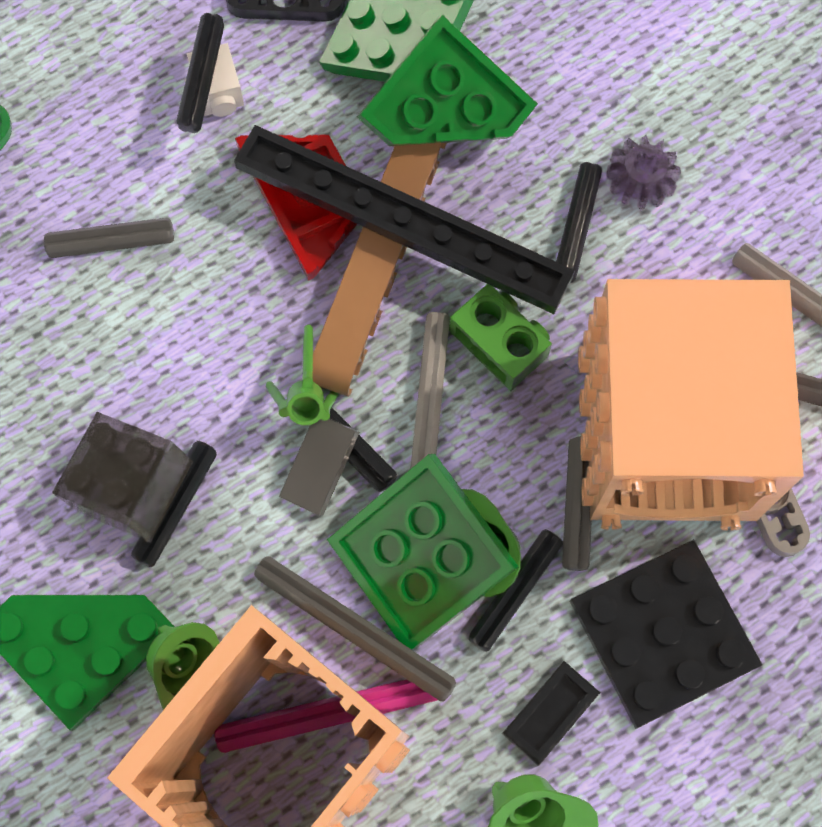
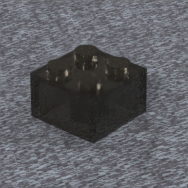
(123, 476)

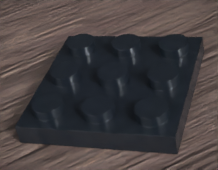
(665, 633)

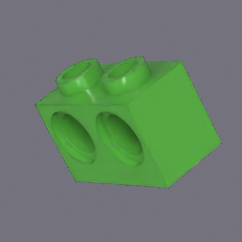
(491, 342)

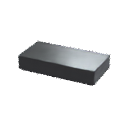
(319, 465)

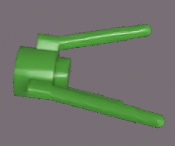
(304, 398)

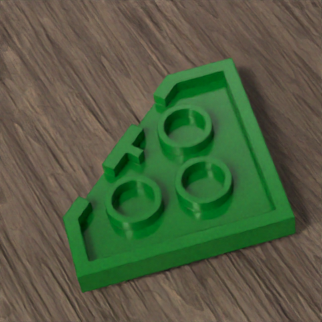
(446, 95)
(77, 646)

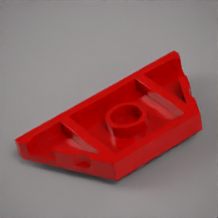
(309, 229)

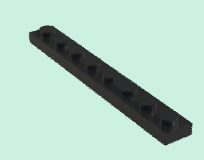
(404, 219)

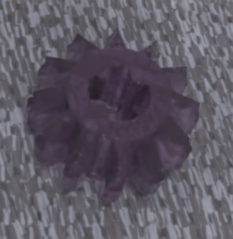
(641, 185)

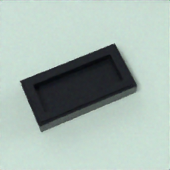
(551, 713)

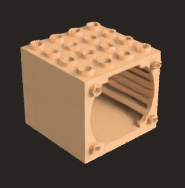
(689, 401)
(165, 763)

